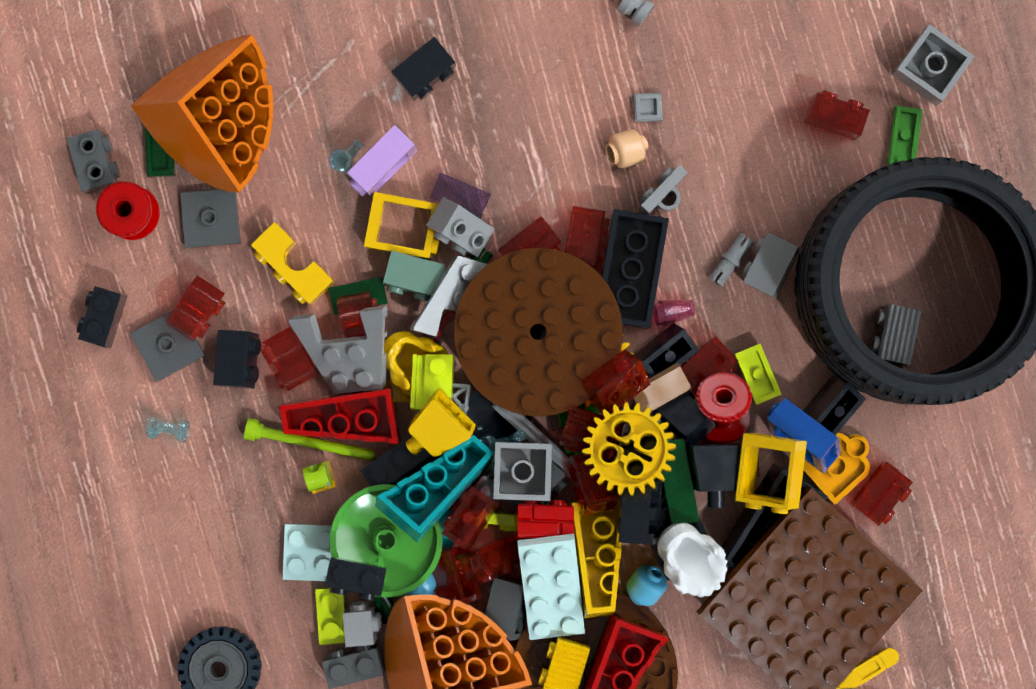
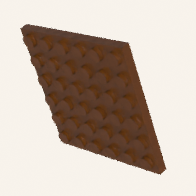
(809, 598)

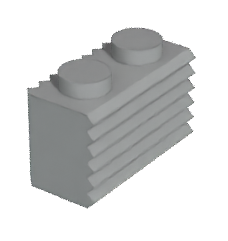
(896, 333)

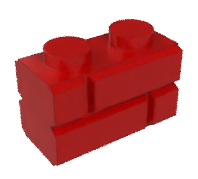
(542, 520)

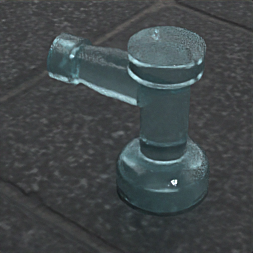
(342, 159)
(179, 430)
(517, 437)

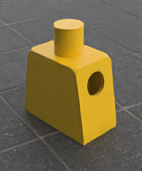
(439, 426)

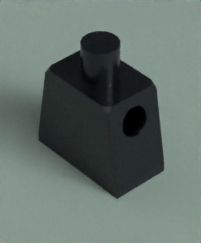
(714, 470)

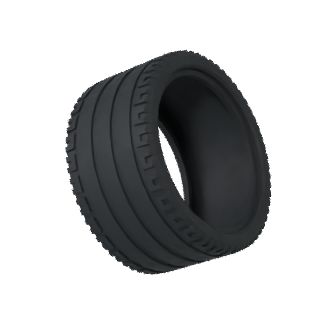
(1005, 222)

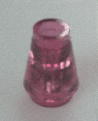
(672, 311)

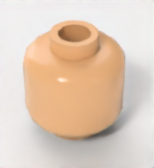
(626, 148)

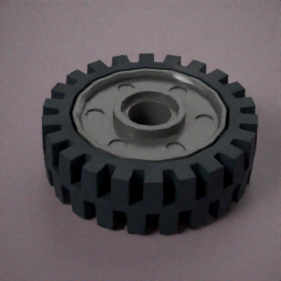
(220, 645)

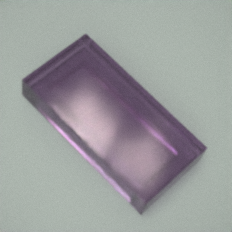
(465, 195)

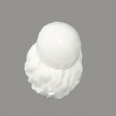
(692, 560)

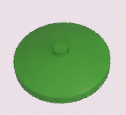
(370, 537)

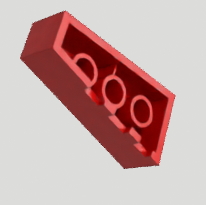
(345, 416)
(624, 655)

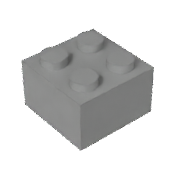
(932, 65)
(522, 471)

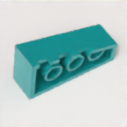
(426, 495)

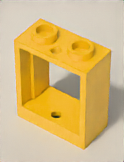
(375, 222)
(748, 470)

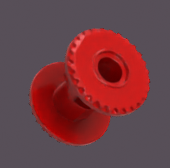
(113, 204)
(727, 402)

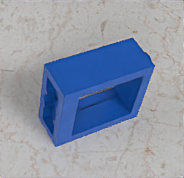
(791, 422)

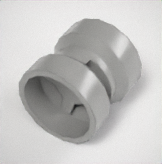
(636, 9)

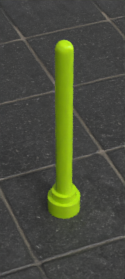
(256, 430)

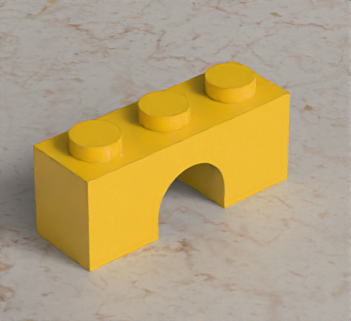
(273, 248)

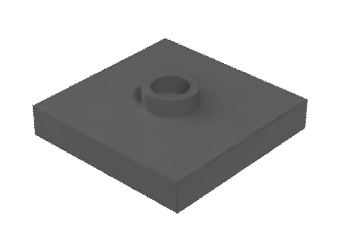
(210, 218)
(165, 348)

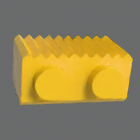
(565, 666)

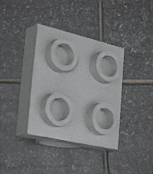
(668, 183)

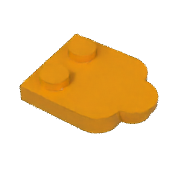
(845, 471)

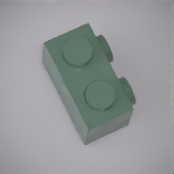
(412, 275)

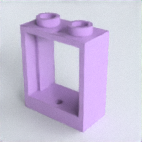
(381, 162)

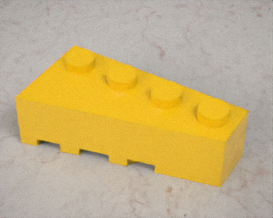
(598, 559)

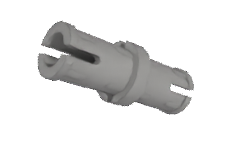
(731, 259)

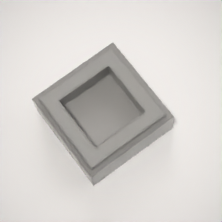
(648, 107)

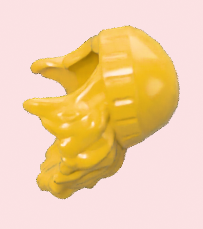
(399, 358)

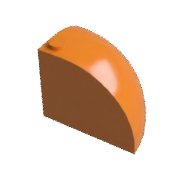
(213, 113)
(448, 647)

